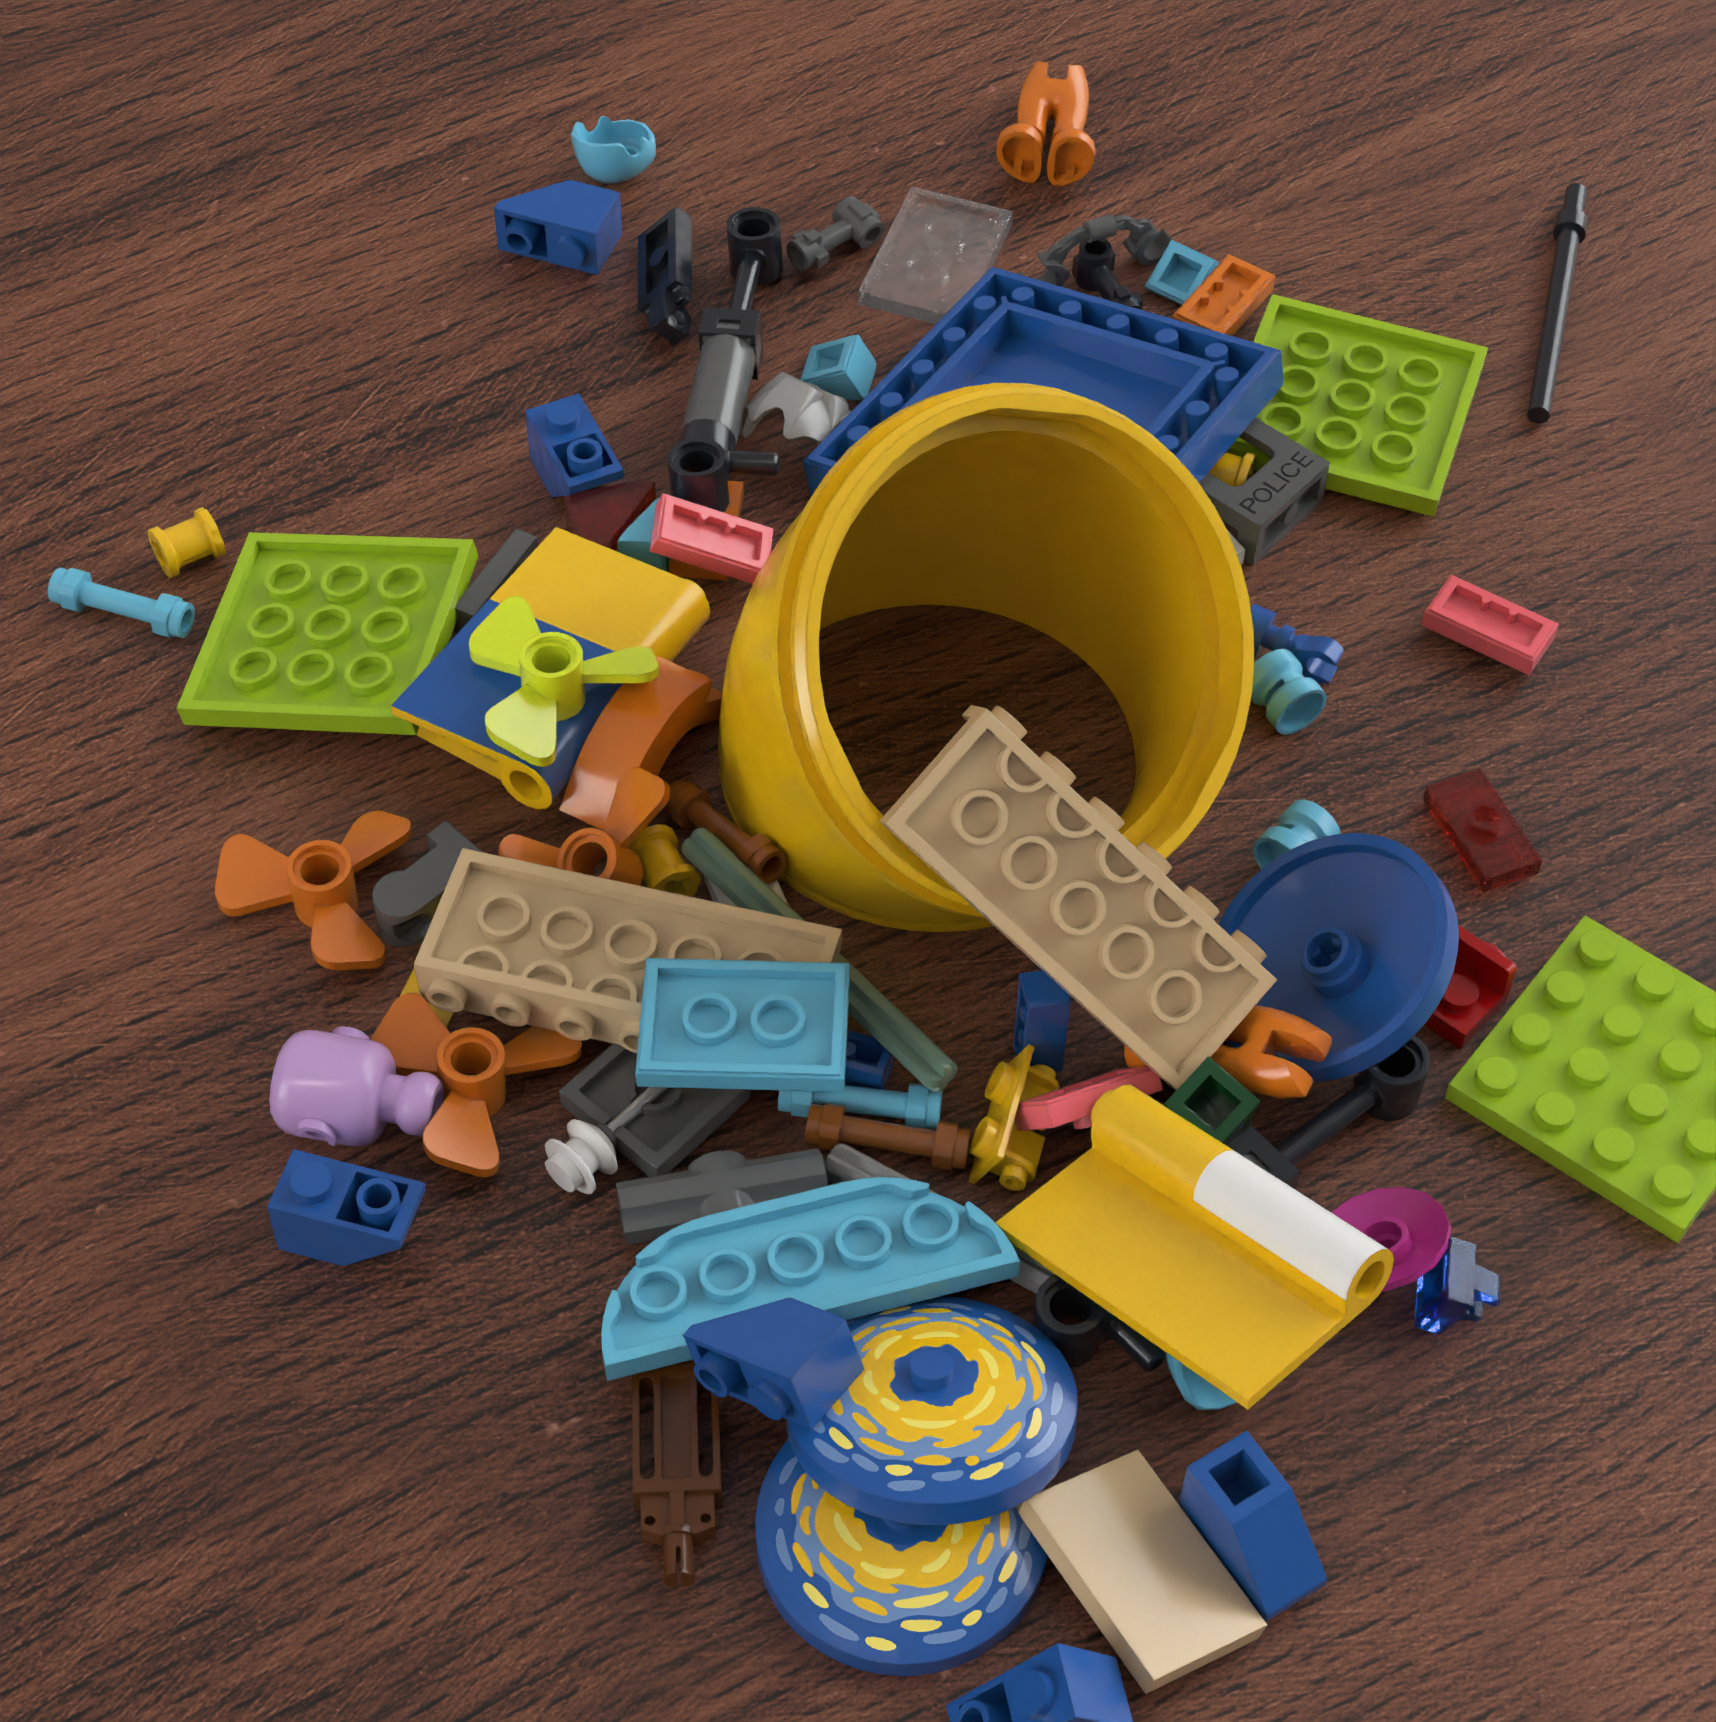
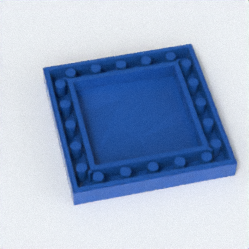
(1166, 375)

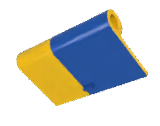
(572, 590)

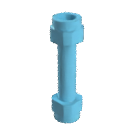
(167, 614)
(918, 1106)

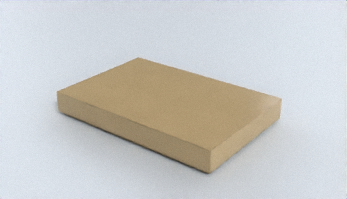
(1142, 1570)

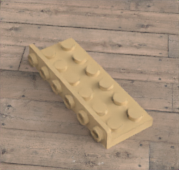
(1080, 895)
(575, 945)

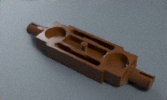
(677, 1500)

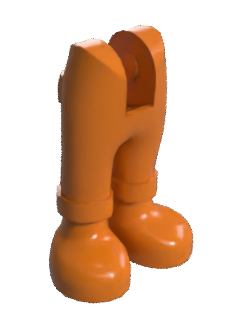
(1041, 100)
(1255, 1062)

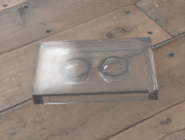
(933, 254)

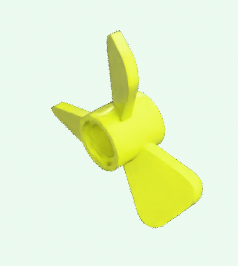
(550, 678)

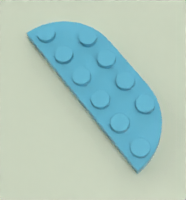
(832, 1247)

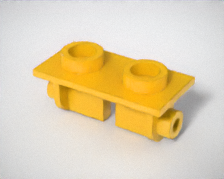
(996, 1140)

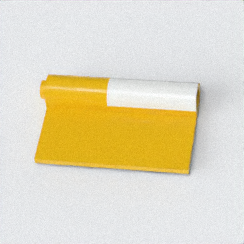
(1198, 1247)

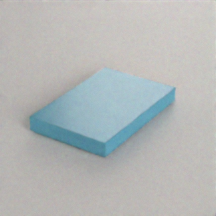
(743, 1025)

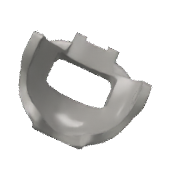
(806, 408)

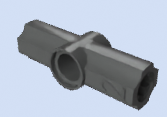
(711, 1186)

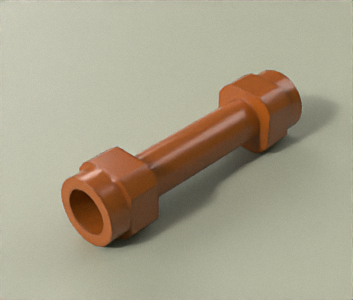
(692, 807)
(946, 1144)

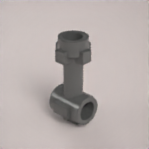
(852, 221)

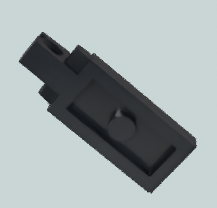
(666, 275)

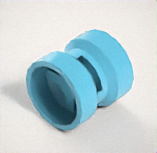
(1288, 696)
(1297, 825)

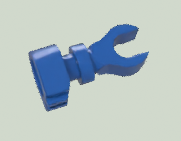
(1315, 653)

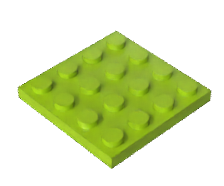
(1369, 400)
(326, 631)
(1607, 1077)

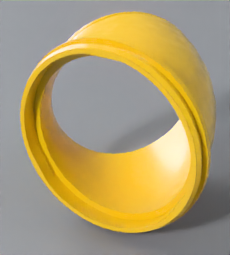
(1011, 510)

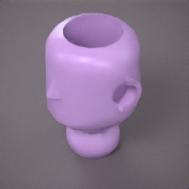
(347, 1089)

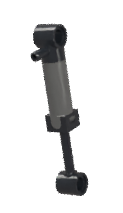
(726, 365)
(1373, 1093)

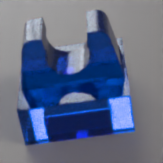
(1455, 1289)

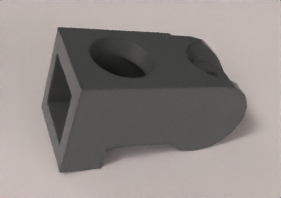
(410, 897)

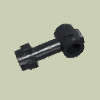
(1094, 273)

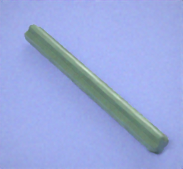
(866, 1003)

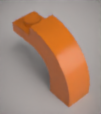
(637, 731)

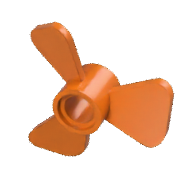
(634, 805)
(319, 884)
(461, 1129)

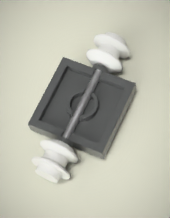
(644, 1124)

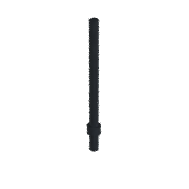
(1569, 232)

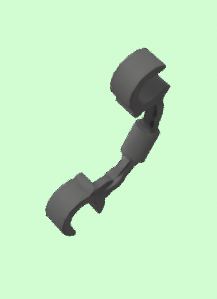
(1141, 234)

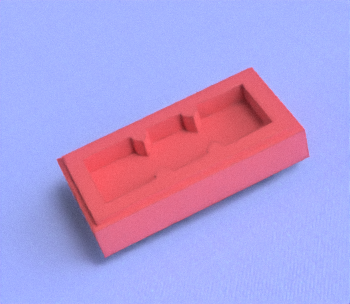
(710, 538)
(1490, 624)
(1077, 1100)

